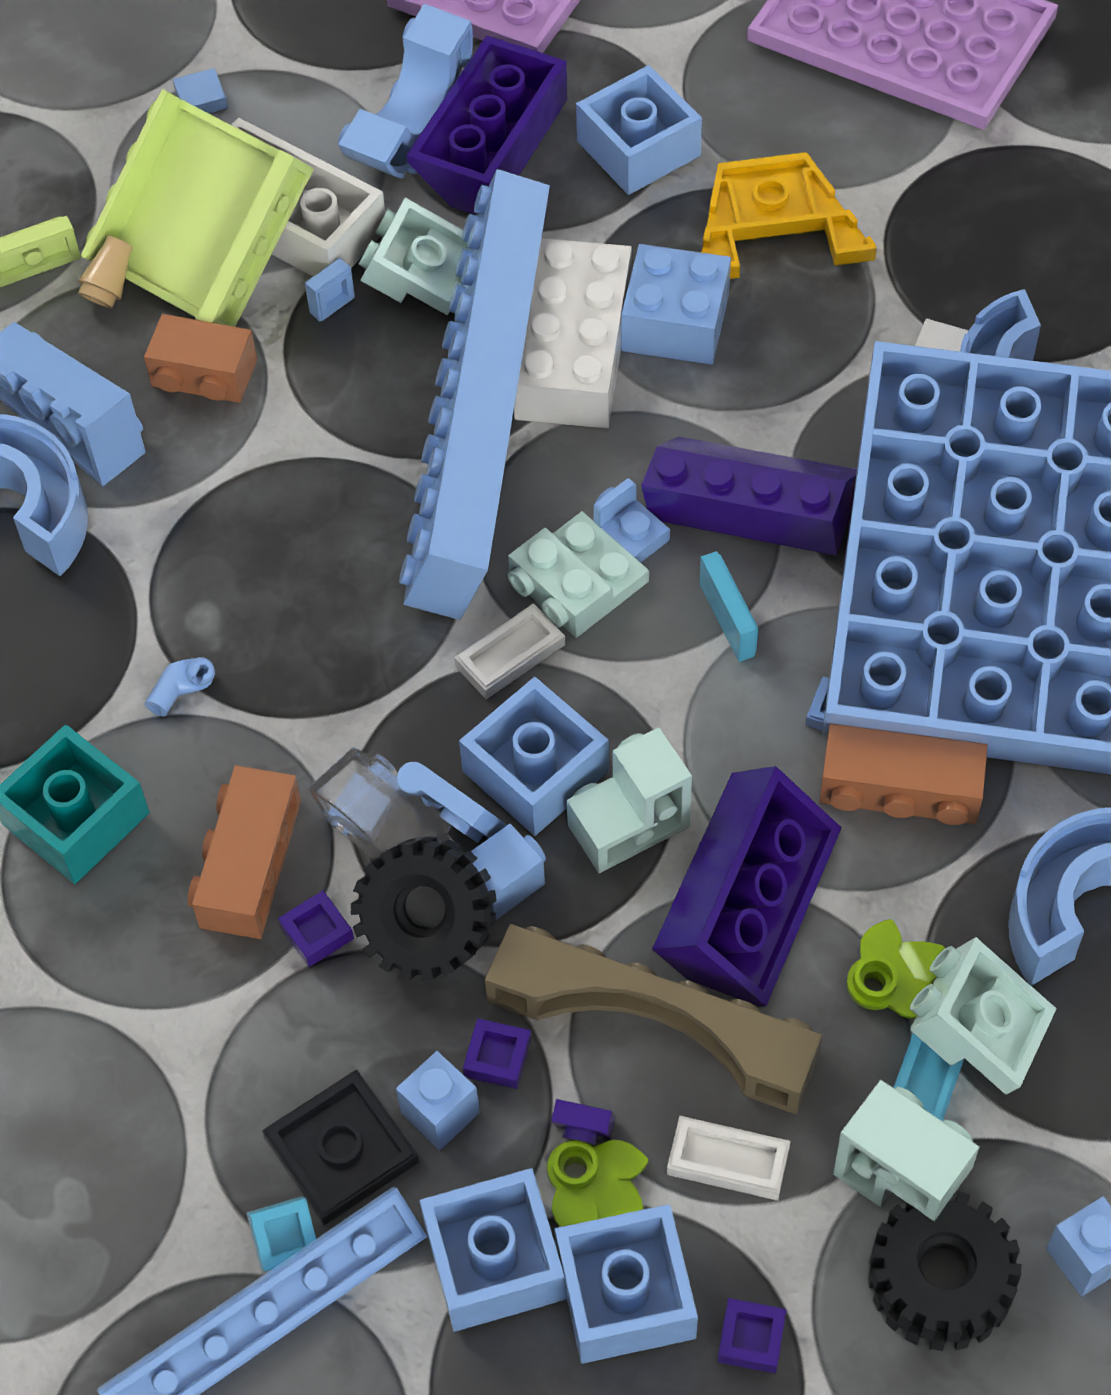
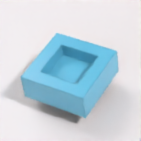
(280, 1231)

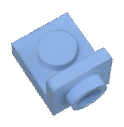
(630, 521)

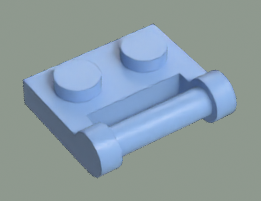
(455, 806)

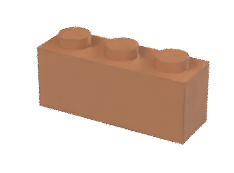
(903, 774)
(245, 852)

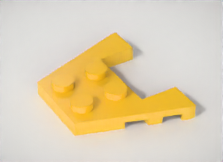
(777, 199)

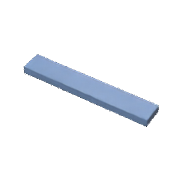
(275, 1302)

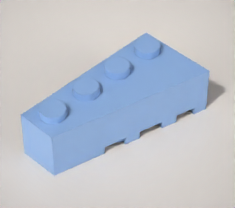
(71, 402)

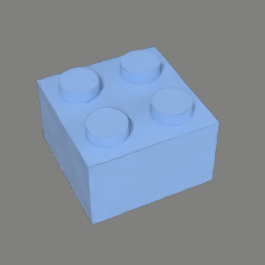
(639, 129)
(675, 304)
(534, 755)
(493, 1249)
(626, 1283)

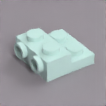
(415, 256)
(575, 573)
(981, 1014)

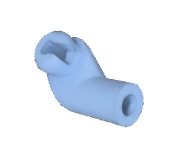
(177, 680)

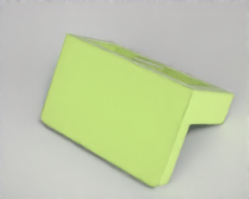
(37, 250)

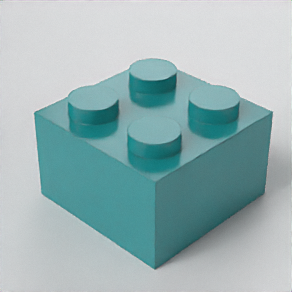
(71, 803)

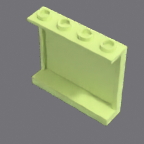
(199, 209)

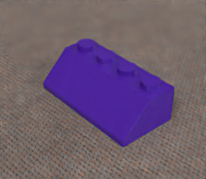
(489, 120)
(750, 494)
(748, 886)

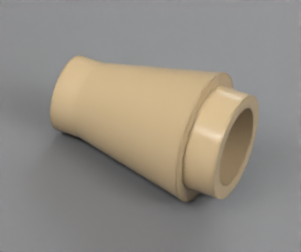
(106, 273)

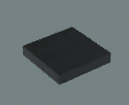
(340, 1146)

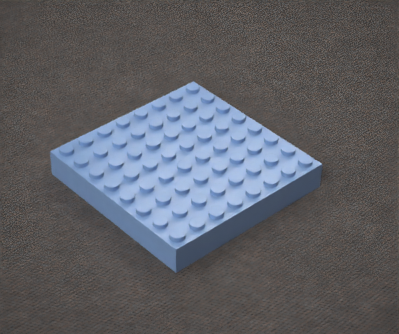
(980, 558)

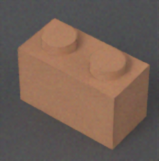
(200, 358)

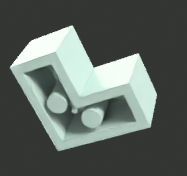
(636, 806)
(903, 1151)

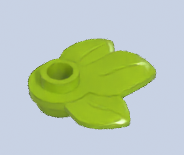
(897, 964)
(604, 1187)

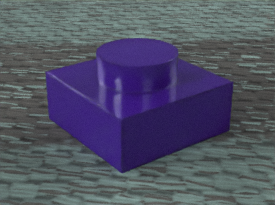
(316, 928)
(497, 1053)
(582, 1121)
(751, 1335)

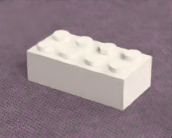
(332, 217)
(573, 334)

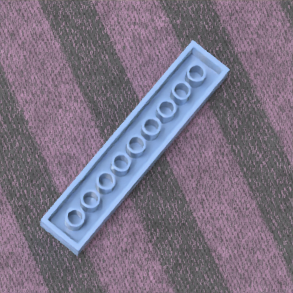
(476, 399)

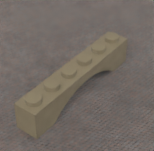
(548, 978)

